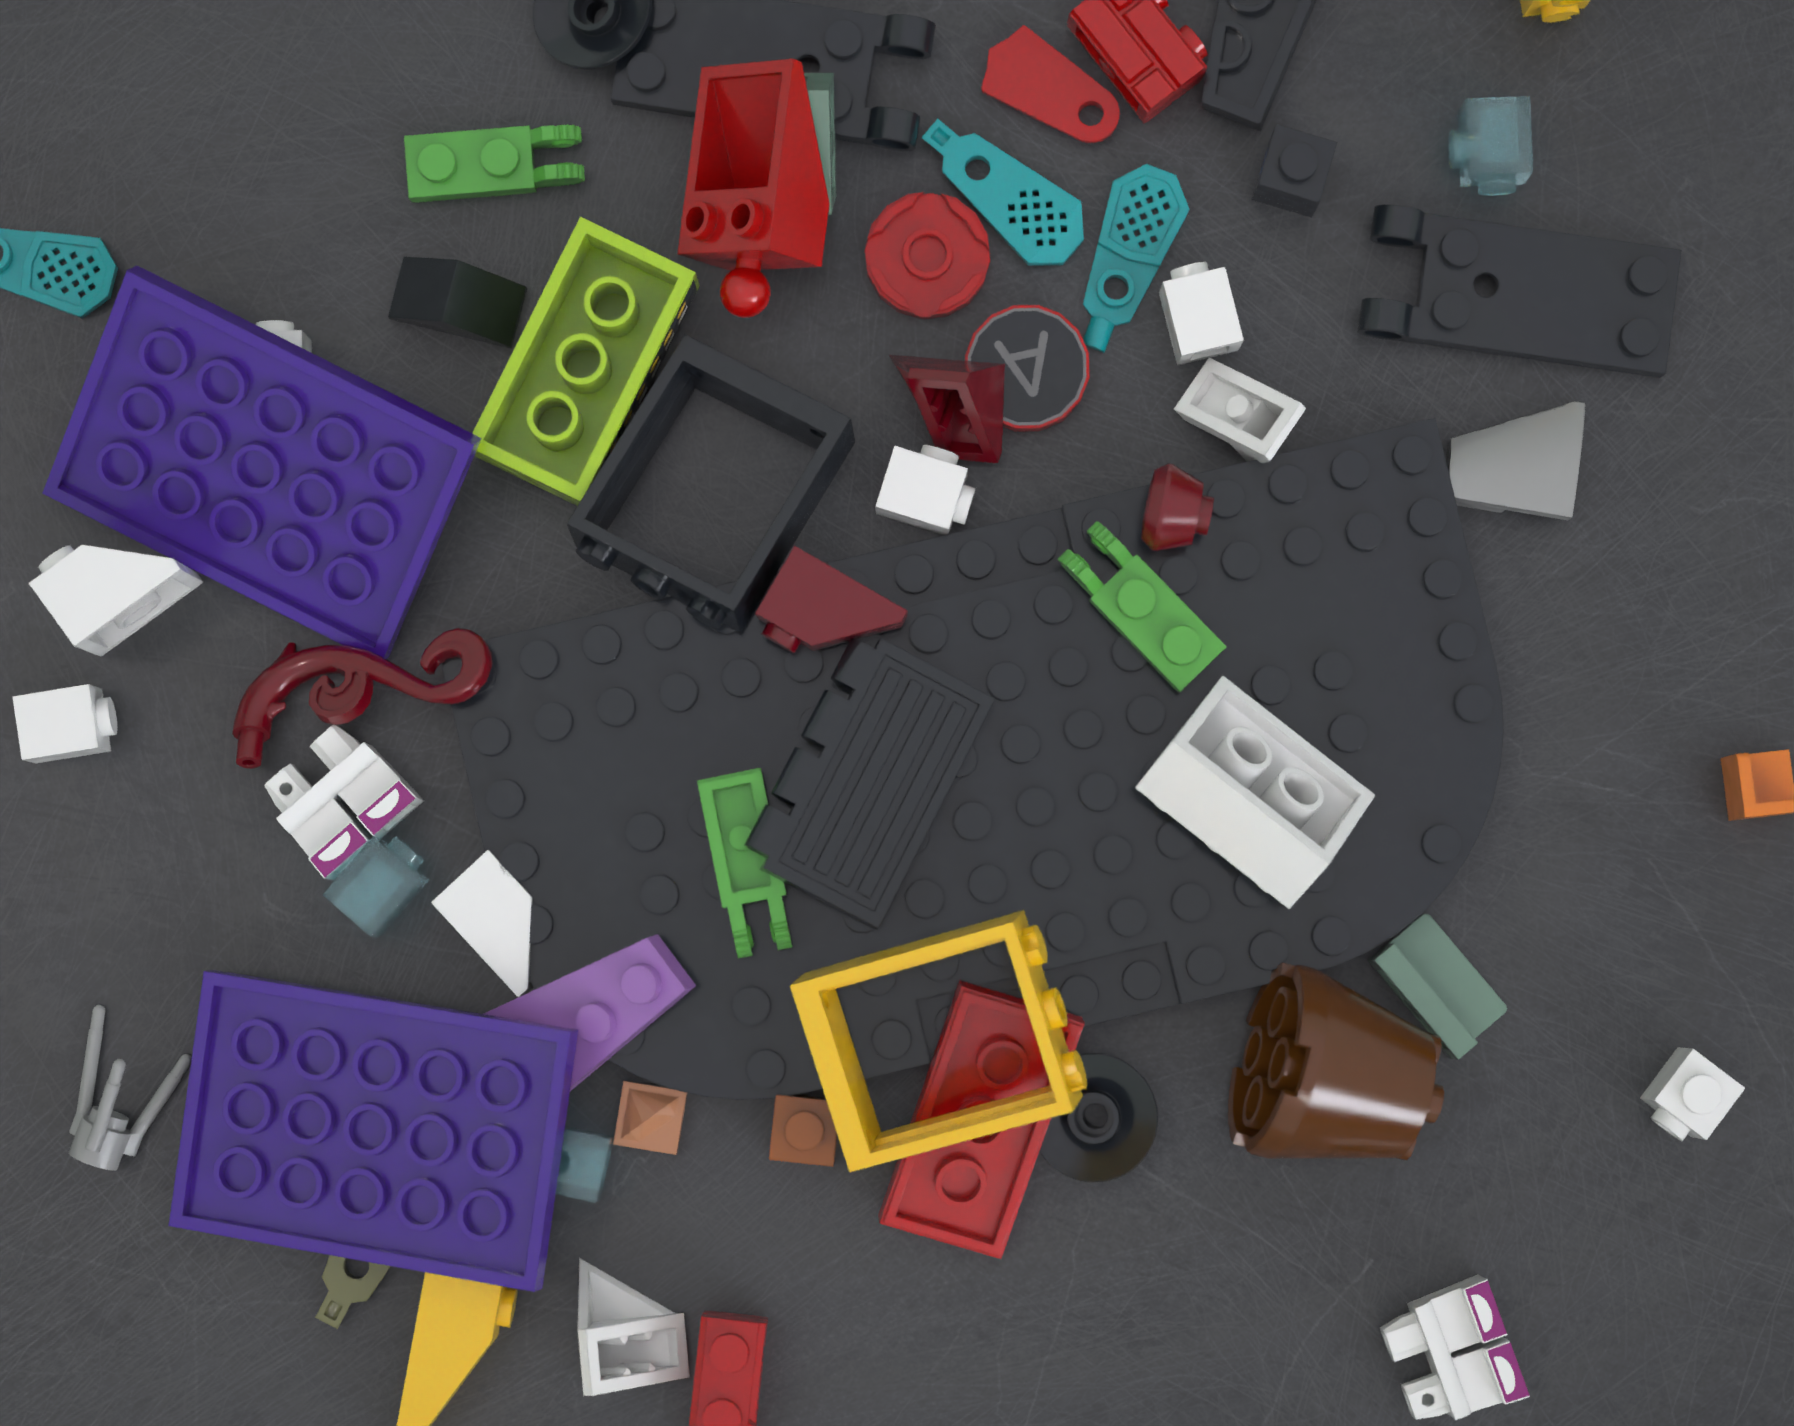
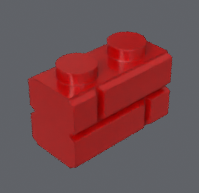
(1140, 51)
(728, 1369)

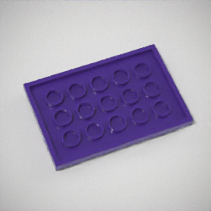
(259, 464)
(373, 1129)

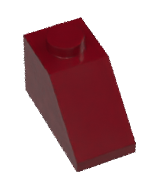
(822, 606)

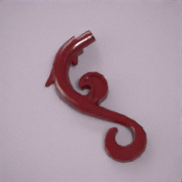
(348, 701)

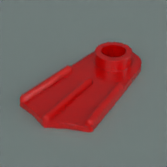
(1047, 86)

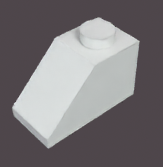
(493, 917)

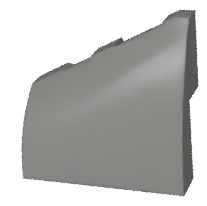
(1521, 464)

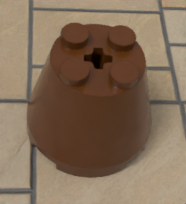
(1330, 1074)

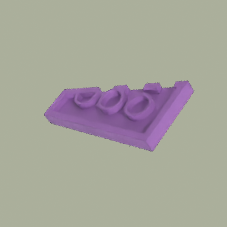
(606, 1001)

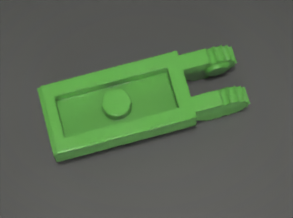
(487, 162)
(1146, 611)
(730, 812)

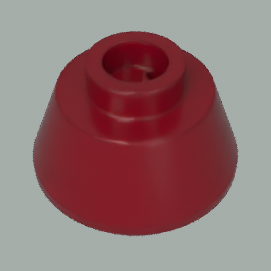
(1175, 509)

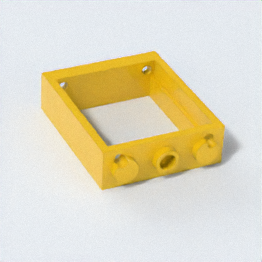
(841, 1072)

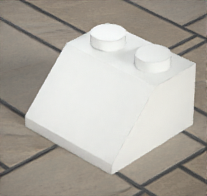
(108, 593)

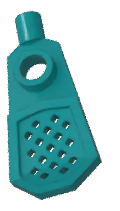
(1003, 189)
(1126, 259)
(25, 261)

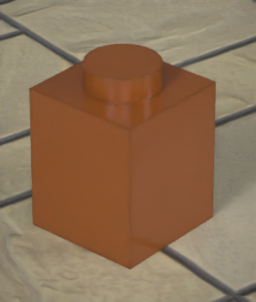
(803, 1131)

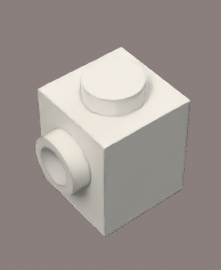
(925, 489)
(1690, 1095)

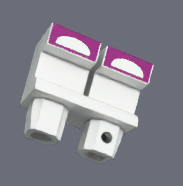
(320, 819)
(1463, 1378)

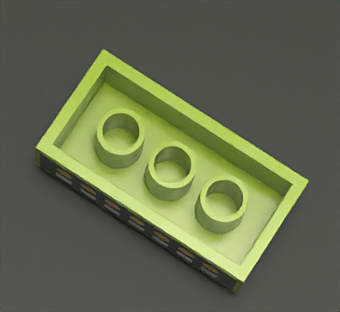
(584, 361)

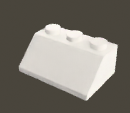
(1256, 792)

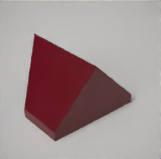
(958, 403)

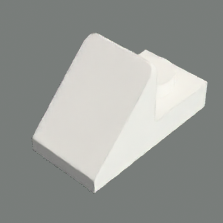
(1239, 411)

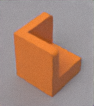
(1758, 784)

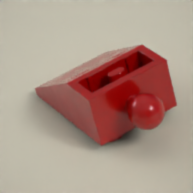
(754, 179)

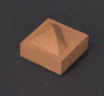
(650, 1117)

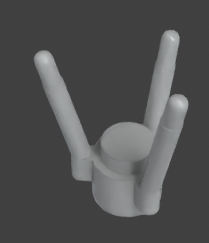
(100, 1130)

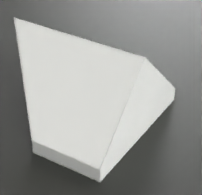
(626, 1336)

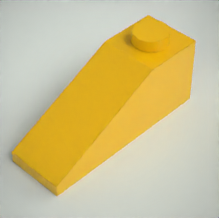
(451, 1335)

